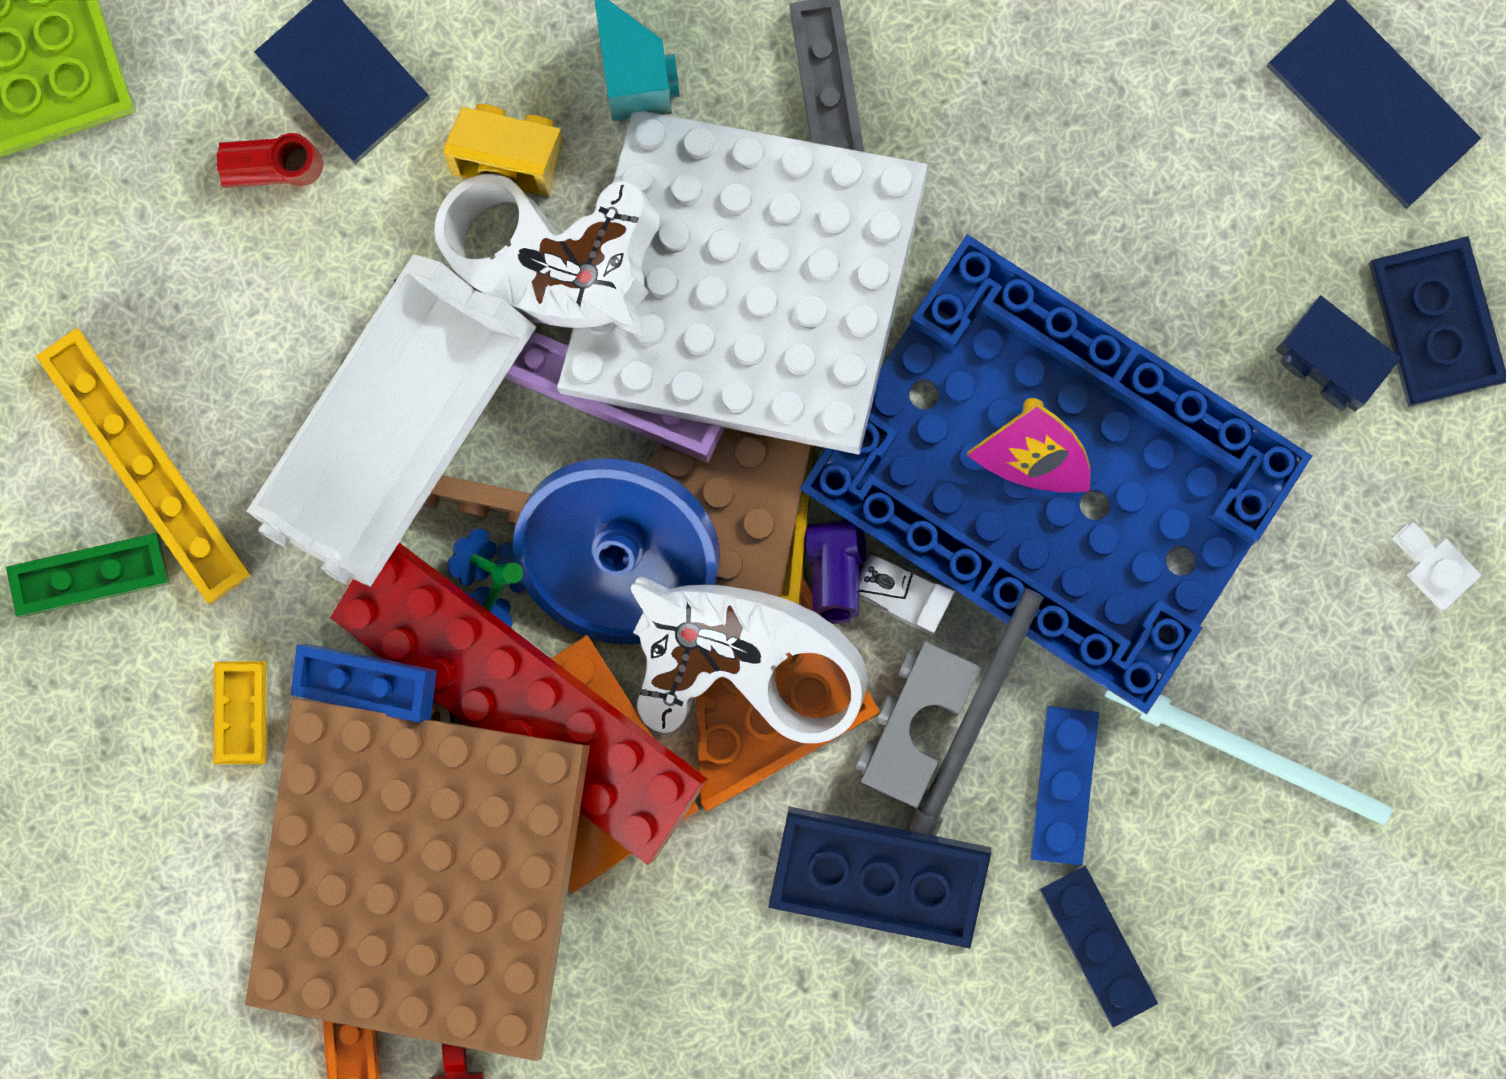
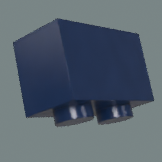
(1336, 355)

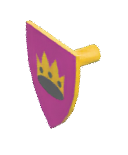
(1036, 452)

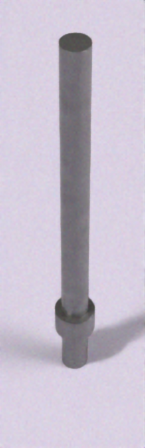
(927, 817)

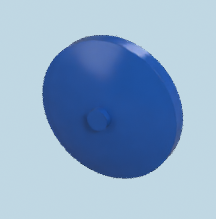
(599, 530)

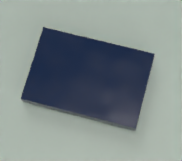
(342, 76)
(1438, 321)

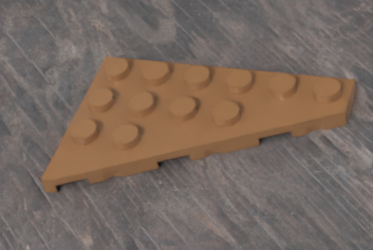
(751, 500)

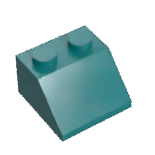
(634, 64)

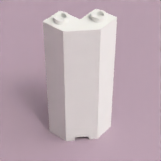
(390, 421)

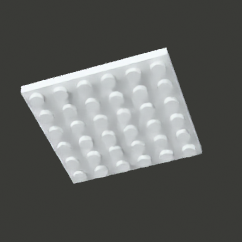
(760, 282)

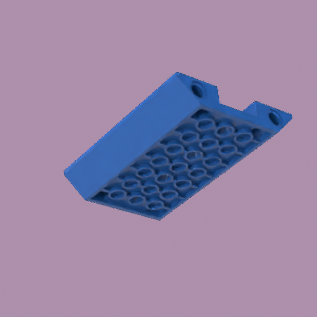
(1158, 446)

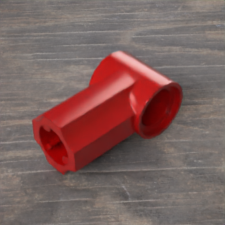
(265, 162)

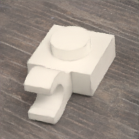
(1439, 569)

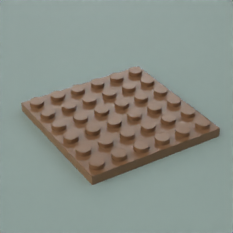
(417, 878)

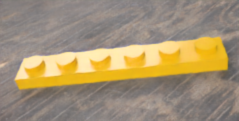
(144, 466)

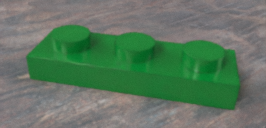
(87, 575)

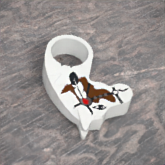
(553, 279)
(739, 635)

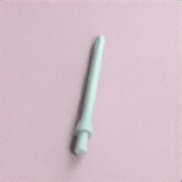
(1262, 758)

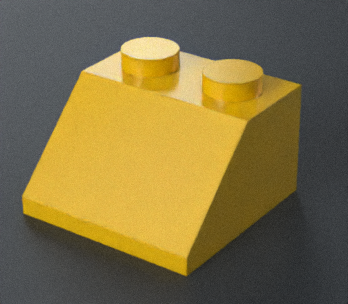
(501, 145)

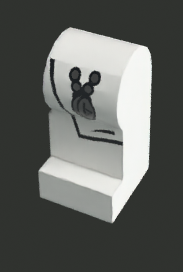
(903, 594)

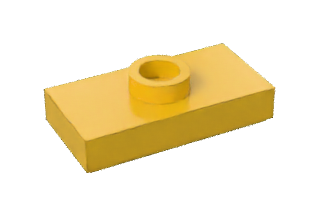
(240, 713)

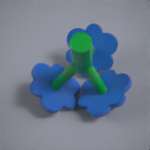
(473, 561)

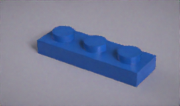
(363, 682)
(1064, 785)

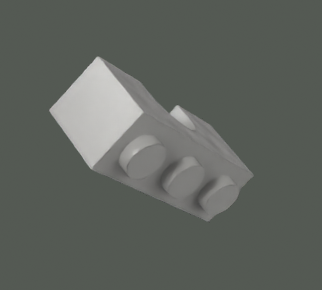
(932, 680)

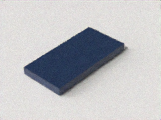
(1373, 102)
(879, 877)

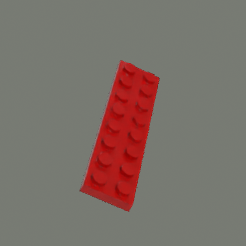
(507, 684)

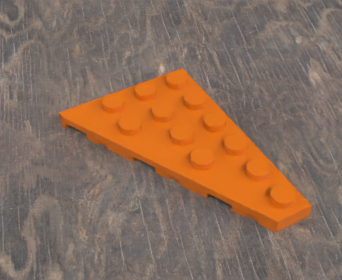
(740, 745)

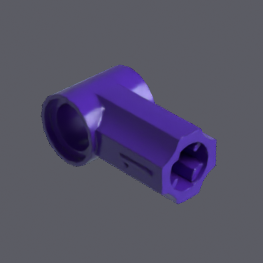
(835, 557)

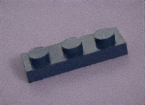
(1098, 946)

